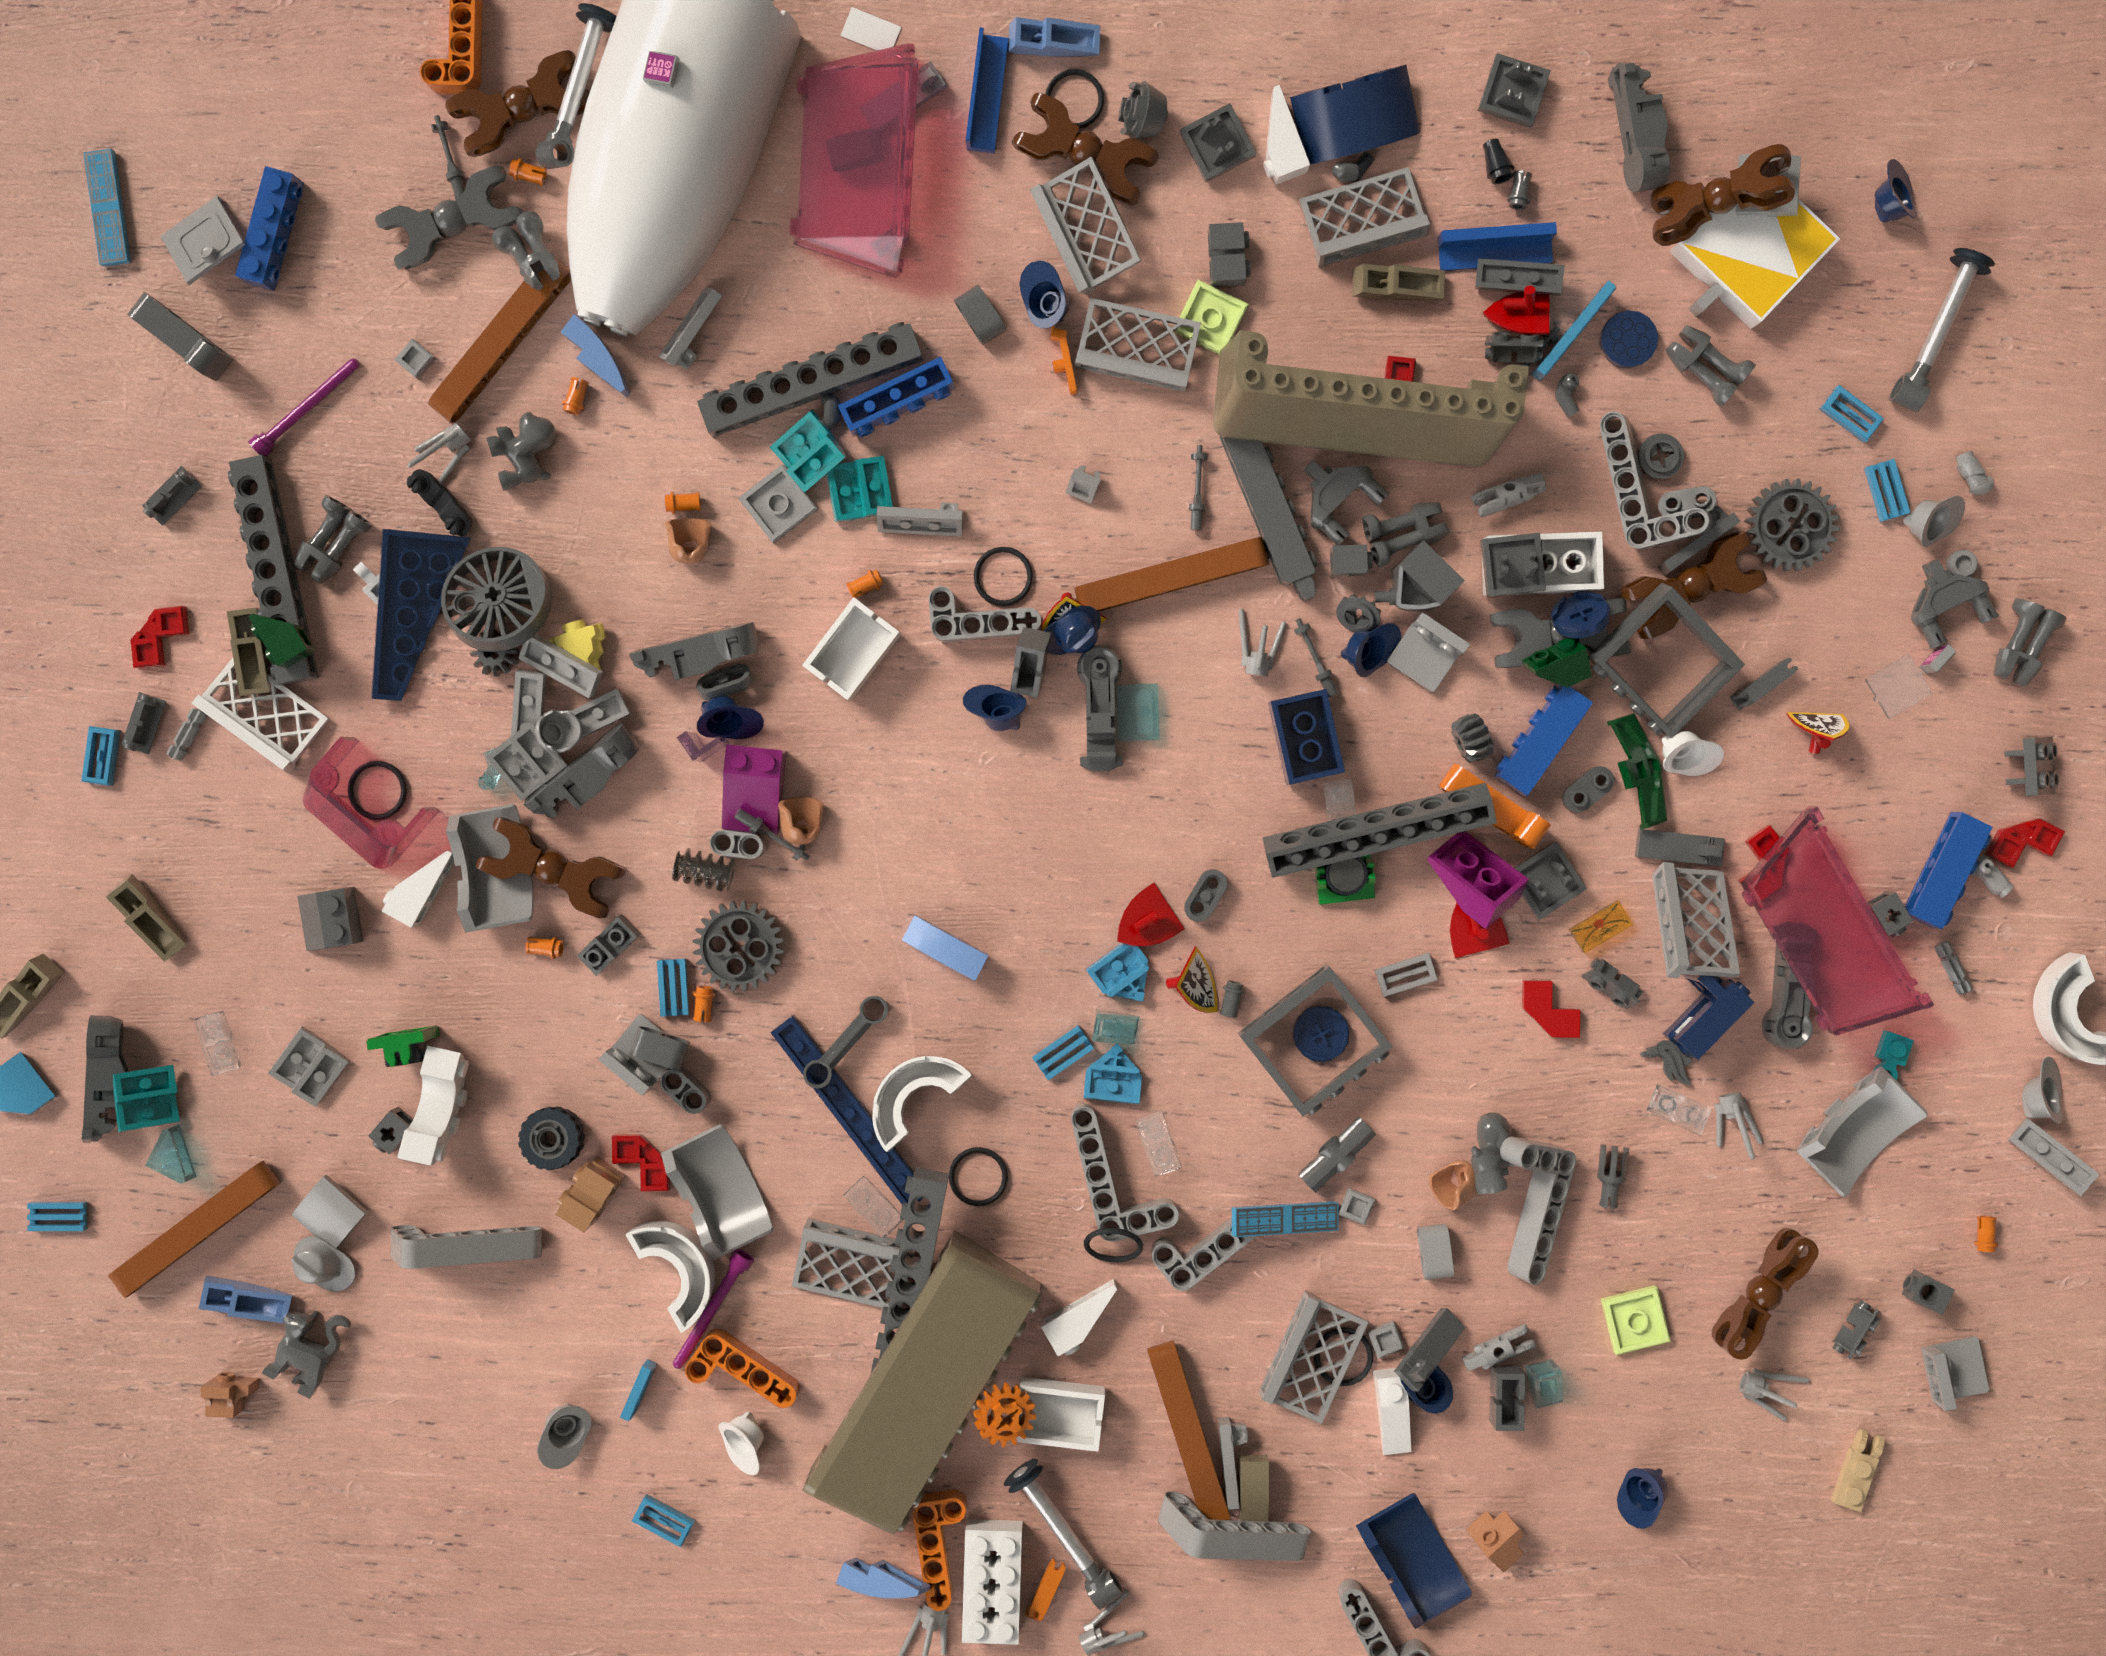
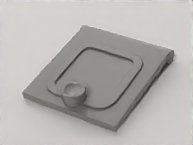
(202, 240)

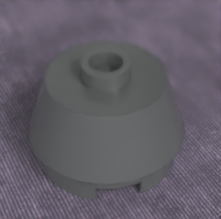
(1143, 111)

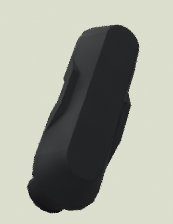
(444, 503)

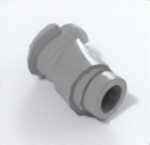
(1974, 474)
(1992, 877)

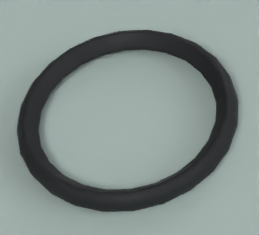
(1091, 78)
(977, 572)
(351, 793)
(958, 1194)
(1113, 1231)
(1363, 1374)

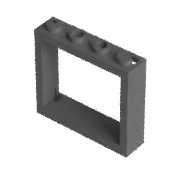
(1700, 694)
(1288, 1003)

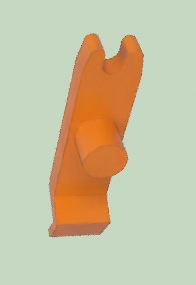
(1064, 364)
(1045, 1591)

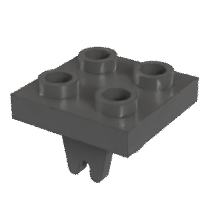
(1514, 90)
(1217, 142)
(1513, 564)
(2038, 766)
(1550, 880)

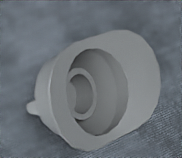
(1935, 519)
(2043, 1094)
(322, 1264)
(563, 1436)

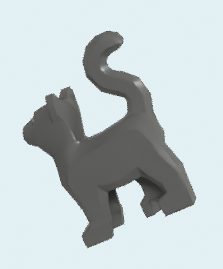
(303, 1353)

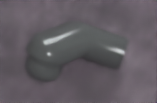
(1565, 392)
(831, 410)

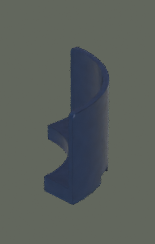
(1356, 117)
(1416, 1559)

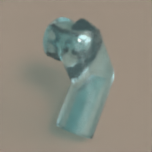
(490, 778)

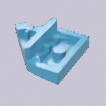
(1121, 972)
(1113, 1079)
(22, 1087)

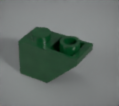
(284, 641)
(1561, 663)

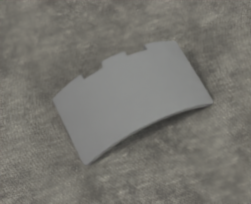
(482, 898)
(1859, 1129)
(720, 1190)

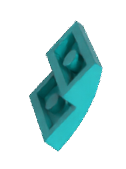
(808, 450)
(859, 488)
(145, 1098)

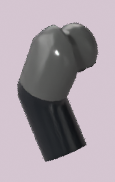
(1353, 171)

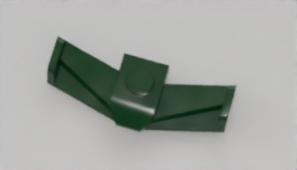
(1641, 770)

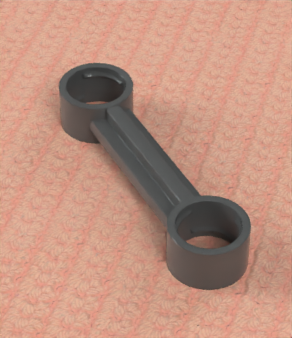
(845, 1042)

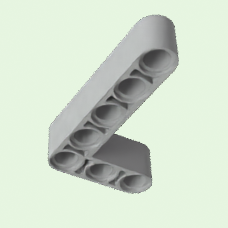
(1637, 492)
(1105, 1185)
(1543, 1203)
(418, 1250)
(1230, 1538)

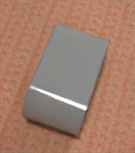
(738, 844)
(1435, 1252)

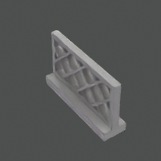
(1063, 235)
(1377, 236)
(1132, 369)
(1673, 928)
(852, 1241)
(1289, 1354)

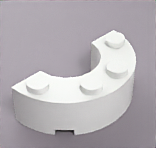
(2057, 1013)
(901, 1083)
(438, 1109)
(686, 1253)

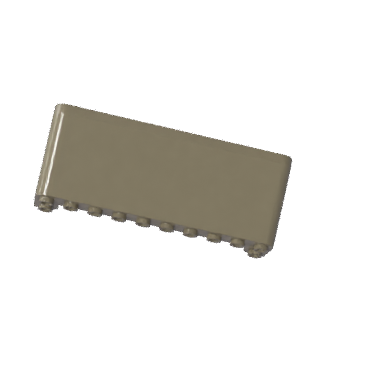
(1362, 411)
(924, 1386)

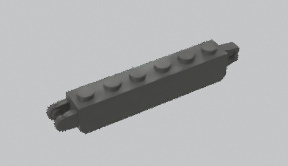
(1272, 514)

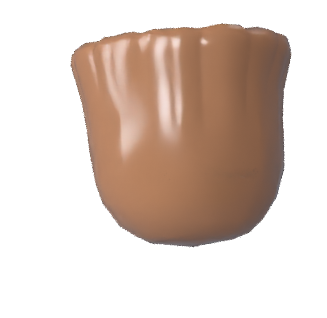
(688, 530)
(794, 810)
(1448, 1193)

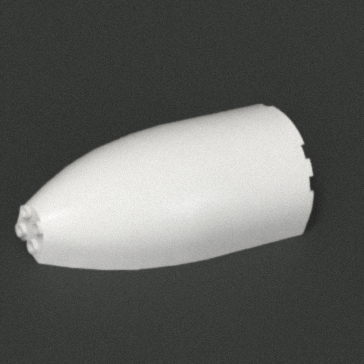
(667, 164)

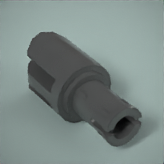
(1611, 1178)

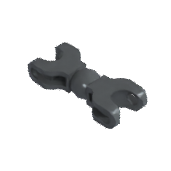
(449, 217)
(1538, 634)

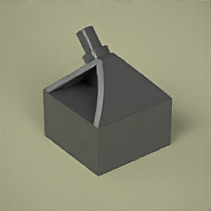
(1420, 581)

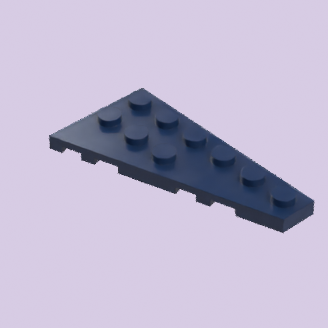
(408, 602)

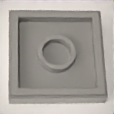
(777, 504)

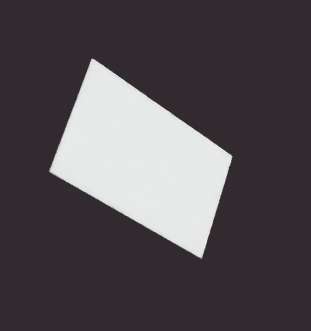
(870, 30)

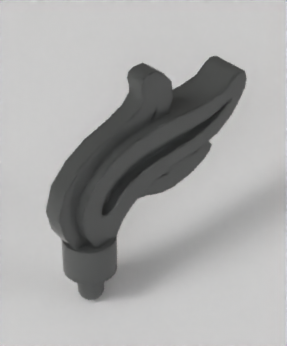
(1672, 1060)

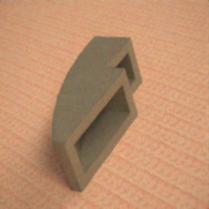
(1398, 282)
(247, 654)
(146, 917)
(26, 991)
(1253, 1488)

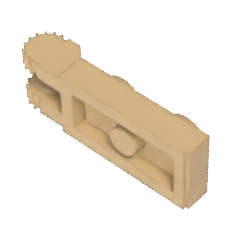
(1857, 1471)

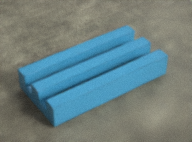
(1846, 423)
(1897, 488)
(101, 756)
(673, 991)
(1043, 1066)
(34, 1216)
(638, 1390)
(667, 1510)

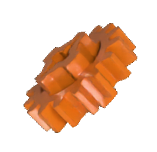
(1002, 1427)

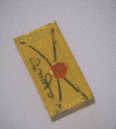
(1600, 926)

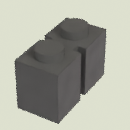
(1227, 254)
(1030, 662)
(1506, 1410)

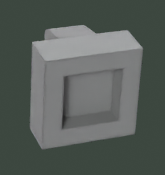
(1083, 484)

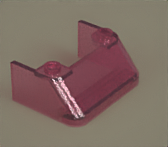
(376, 845)

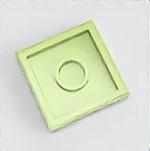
(1218, 316)
(1635, 1320)

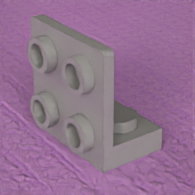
(1427, 652)
(634, 1071)
(1954, 1371)

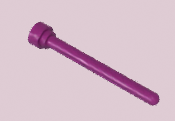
(264, 442)
(739, 1263)

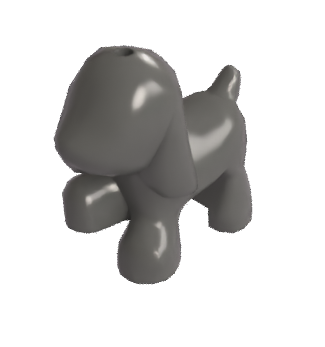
(534, 436)
(1487, 1161)

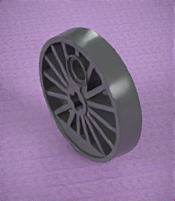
(496, 598)

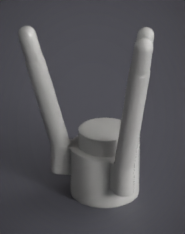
(454, 438)
(1258, 662)
(1735, 1107)
(1754, 1386)
(931, 1621)
(1095, 1640)

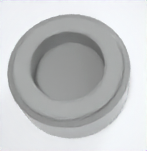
(1962, 563)

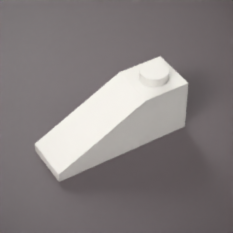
(1284, 148)
(414, 895)
(1073, 1323)
(1392, 1412)

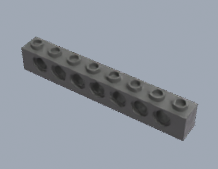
(773, 403)
(273, 525)
(1379, 830)
(928, 1185)

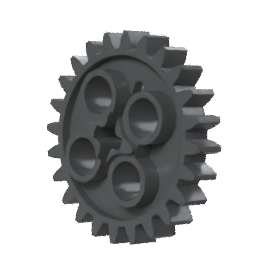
(1811, 540)
(719, 961)

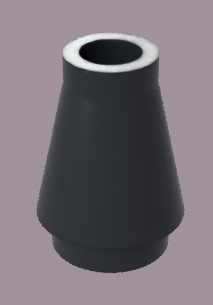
(1498, 165)

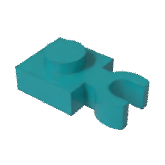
(1893, 1050)

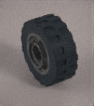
(535, 1144)

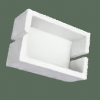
(852, 649)
(1065, 1413)

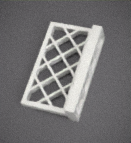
(251, 735)

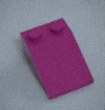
(754, 783)
(1477, 878)

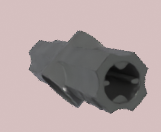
(1336, 1154)

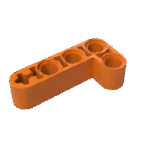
(458, 62)
(1511, 819)
(745, 1373)
(937, 1551)

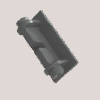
(1503, 345)
(171, 496)
(143, 723)
(1622, 992)
(1863, 1321)

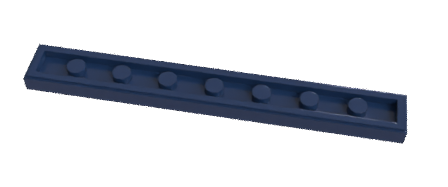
(844, 1107)

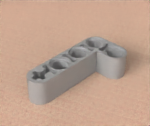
(985, 618)
(1188, 1260)
(1374, 1631)

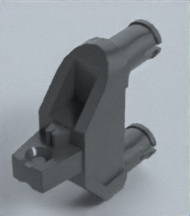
(1332, 488)
(1945, 592)

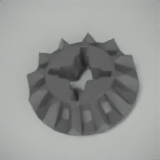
(1666, 444)
(1347, 614)

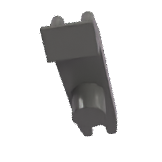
(1763, 684)

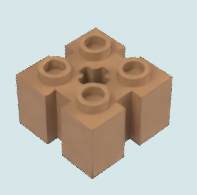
(590, 1194)

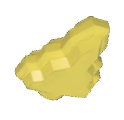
(582, 641)

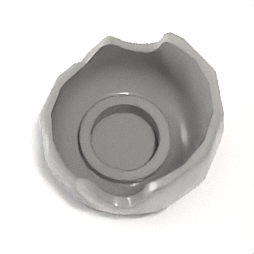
(558, 731)

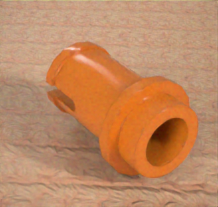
(527, 172)
(575, 397)
(682, 502)
(865, 584)
(547, 947)
(703, 1001)
(1986, 1234)

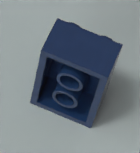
(1306, 737)

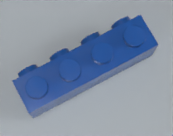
(269, 228)
(896, 397)
(1542, 739)
(1947, 870)

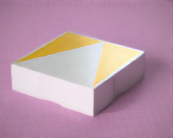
(1755, 257)

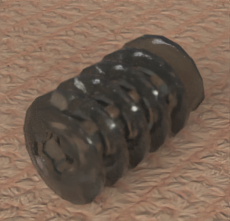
(703, 870)

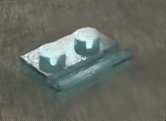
(1138, 712)

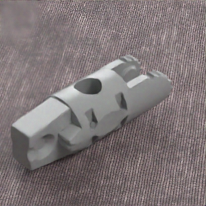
(1508, 494)
(1484, 1352)

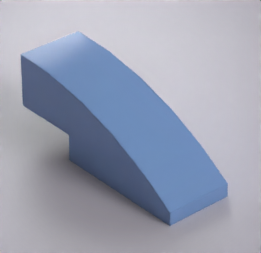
(1053, 38)
(595, 354)
(945, 947)
(244, 1300)
(879, 1580)

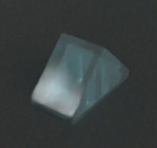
(1114, 1027)
(171, 1156)
(1545, 1383)

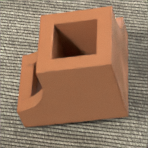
(226, 1394)
(1498, 1539)

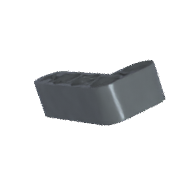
(180, 336)

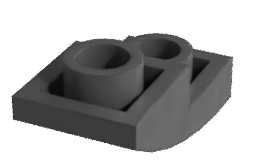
(608, 944)

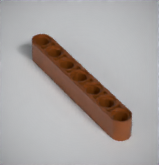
(496, 345)
(1173, 575)
(194, 1229)
(1188, 1431)

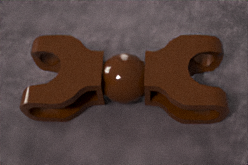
(517, 104)
(1063, 139)
(1750, 186)
(1695, 583)
(550, 867)
(1764, 1293)

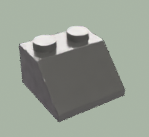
(330, 918)

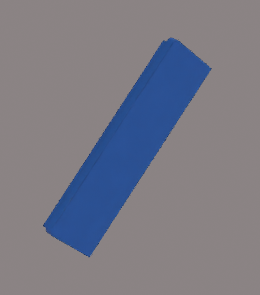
(986, 92)
(1523, 243)

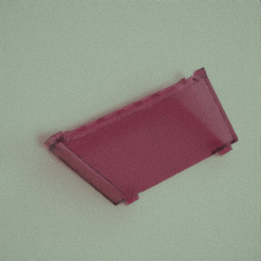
(858, 158)
(1829, 931)

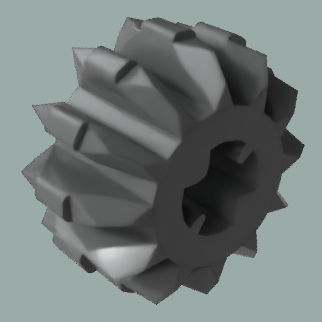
(495, 664)
(1472, 737)

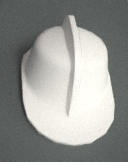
(1690, 755)
(742, 1442)

